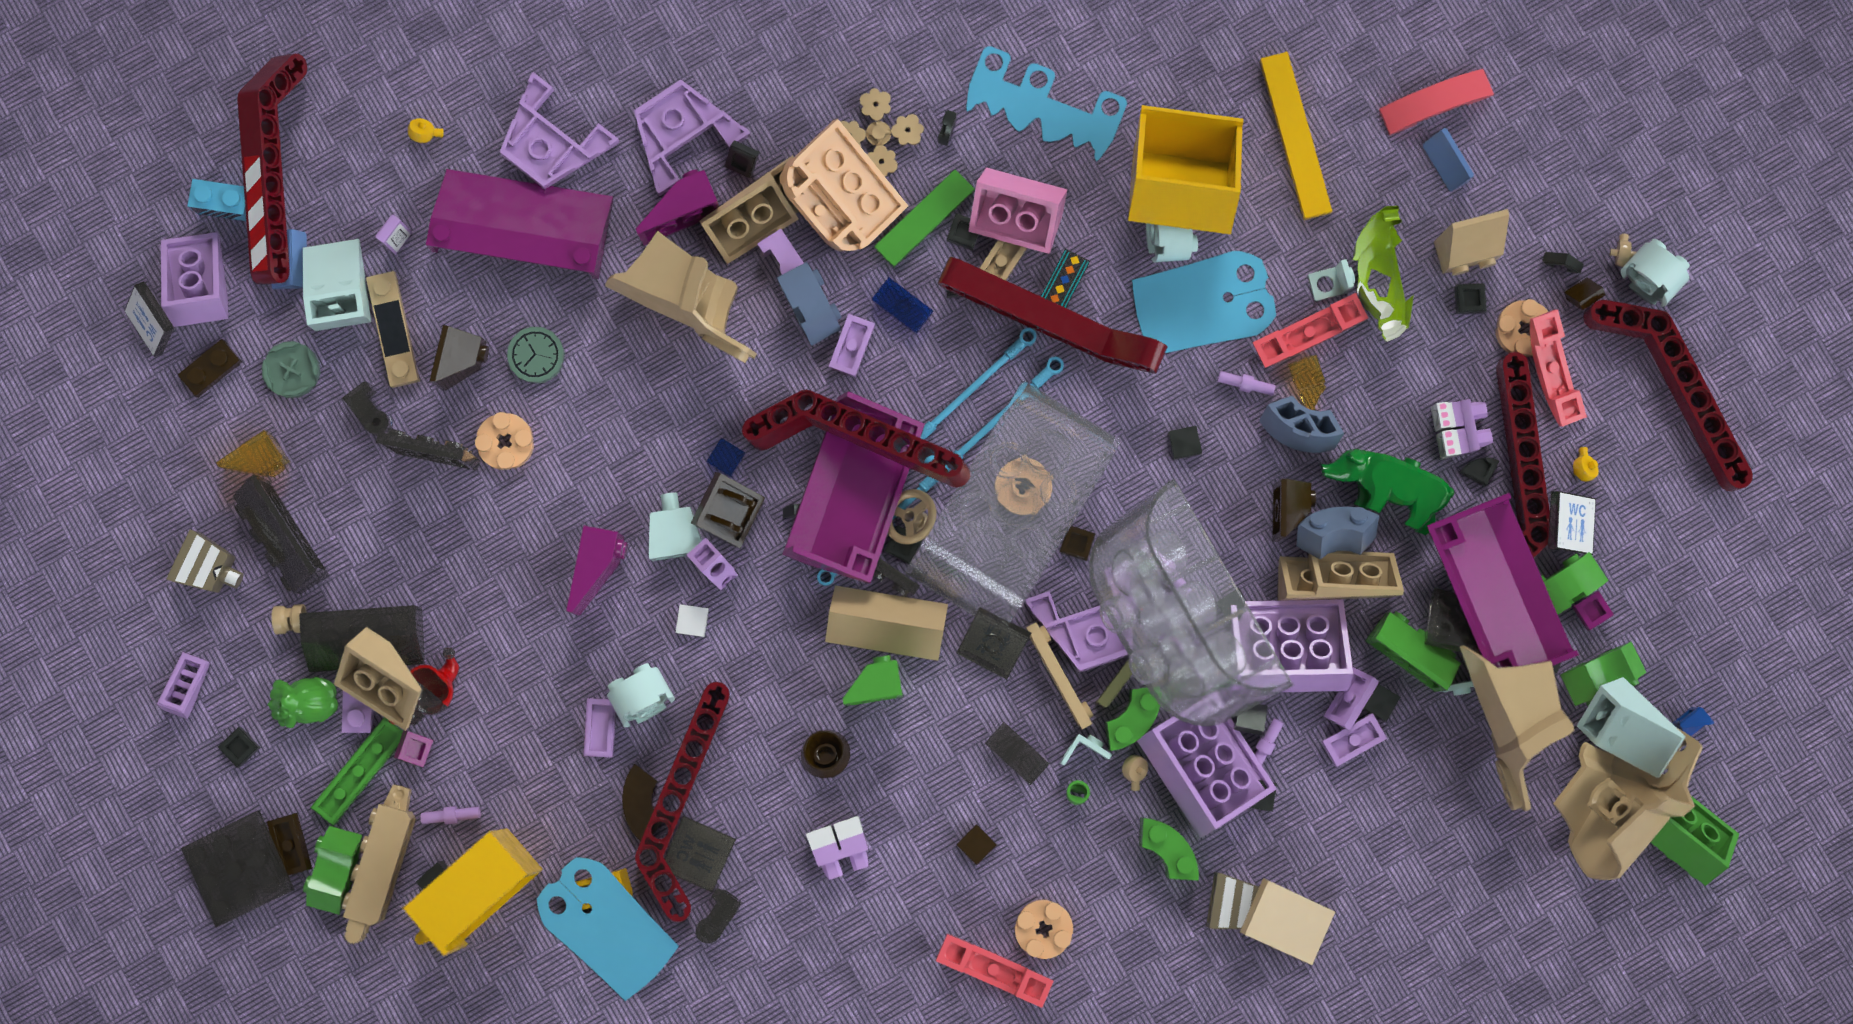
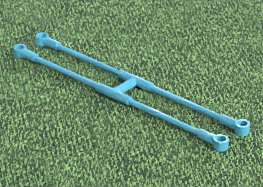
(929, 427)

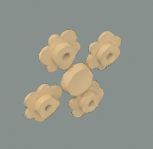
(879, 132)

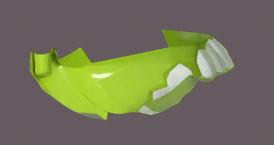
(1377, 251)

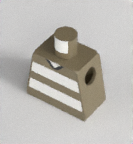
(204, 564)
(1229, 902)

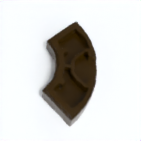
(638, 800)

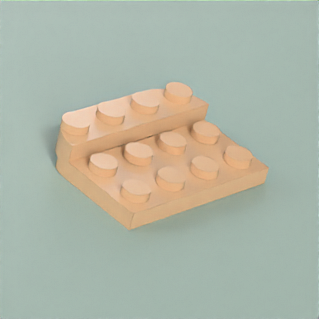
(840, 190)

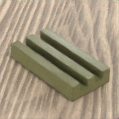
(1115, 685)

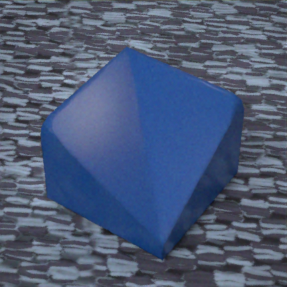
(1693, 720)

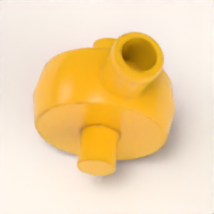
(423, 130)
(1585, 466)

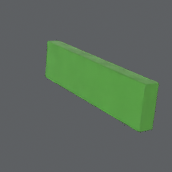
(924, 218)
(358, 772)

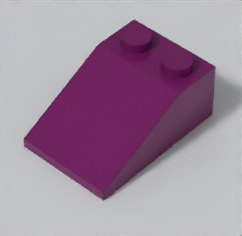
(680, 207)
(595, 563)

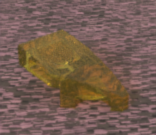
(1308, 380)

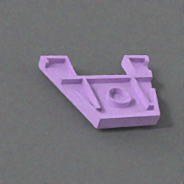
(673, 121)
(542, 148)
(1080, 635)

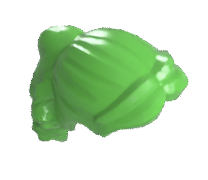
(303, 701)

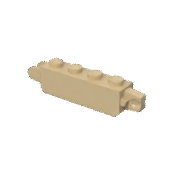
(379, 864)

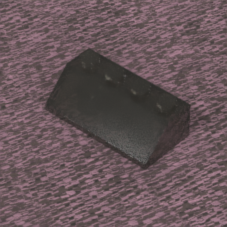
(279, 534)
(328, 632)

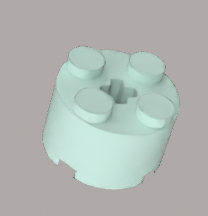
(1170, 242)
(1656, 273)
(639, 695)

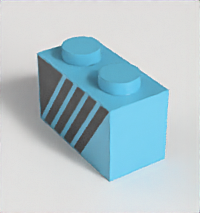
(217, 199)

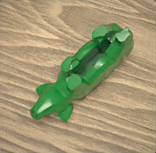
(1392, 480)

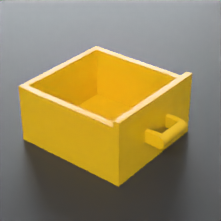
(1186, 170)
(471, 890)

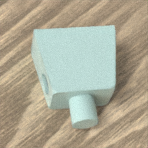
(671, 530)

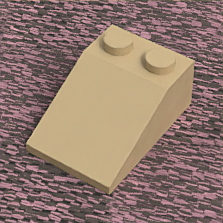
(1472, 243)
(378, 678)

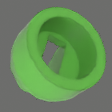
(1078, 787)

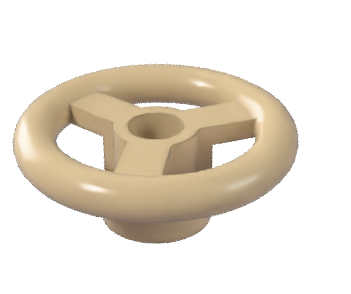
(921, 524)

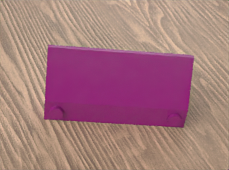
(520, 221)
(850, 499)
(1500, 586)

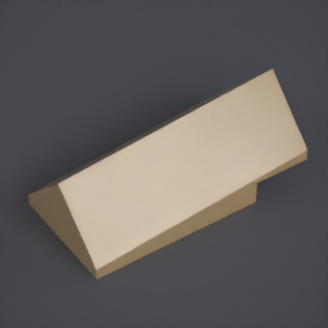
(750, 216)
(1339, 576)
(886, 623)

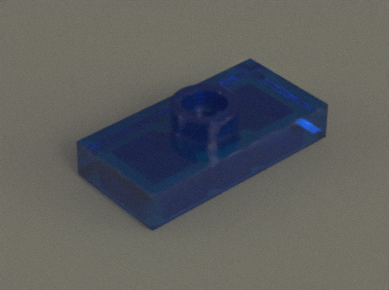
(902, 305)

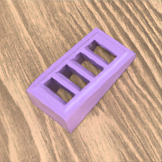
(193, 689)

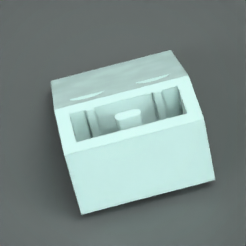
(335, 285)
(1630, 727)

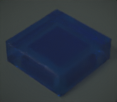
(726, 457)

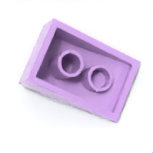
(193, 280)

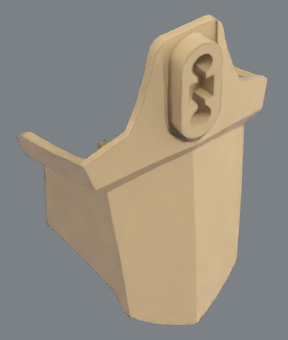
(684, 290)
(1522, 715)
(1621, 808)

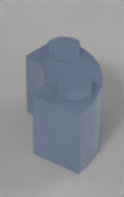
(809, 303)
(1301, 427)
(1337, 530)

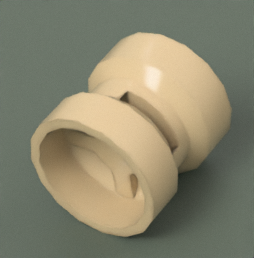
(287, 619)

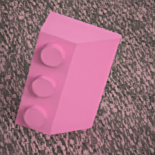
(1017, 210)

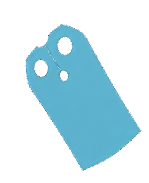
(1188, 306)
(617, 935)

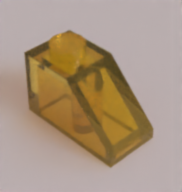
(256, 456)

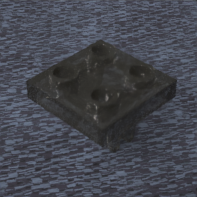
(1447, 623)

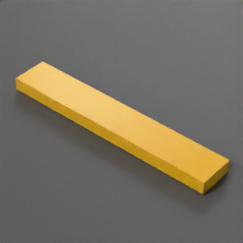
(1295, 136)

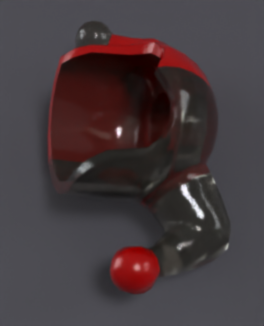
(435, 686)

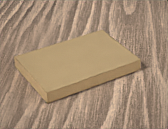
(1287, 921)

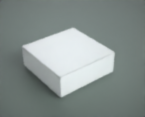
(692, 620)

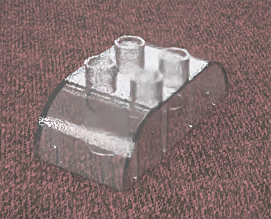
(1014, 506)
(1181, 613)

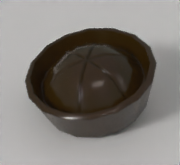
(833, 755)

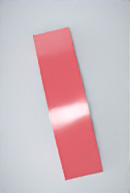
(1436, 100)
(1310, 331)
(1553, 370)
(994, 970)

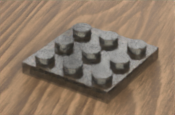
(428, 449)
(237, 868)

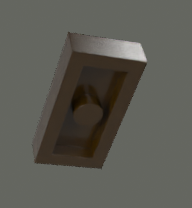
(210, 368)
(290, 843)

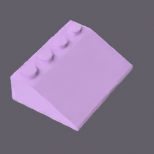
(1308, 641)
(1206, 771)

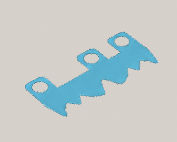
(1028, 103)

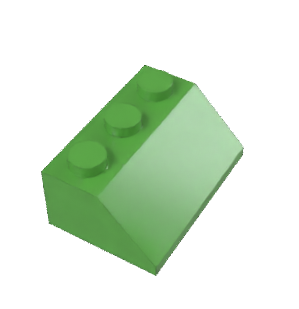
(1407, 648)
(875, 683)
(1698, 843)

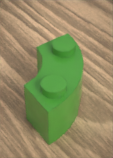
(1574, 581)
(1588, 676)
(1133, 721)
(1170, 847)
(336, 858)

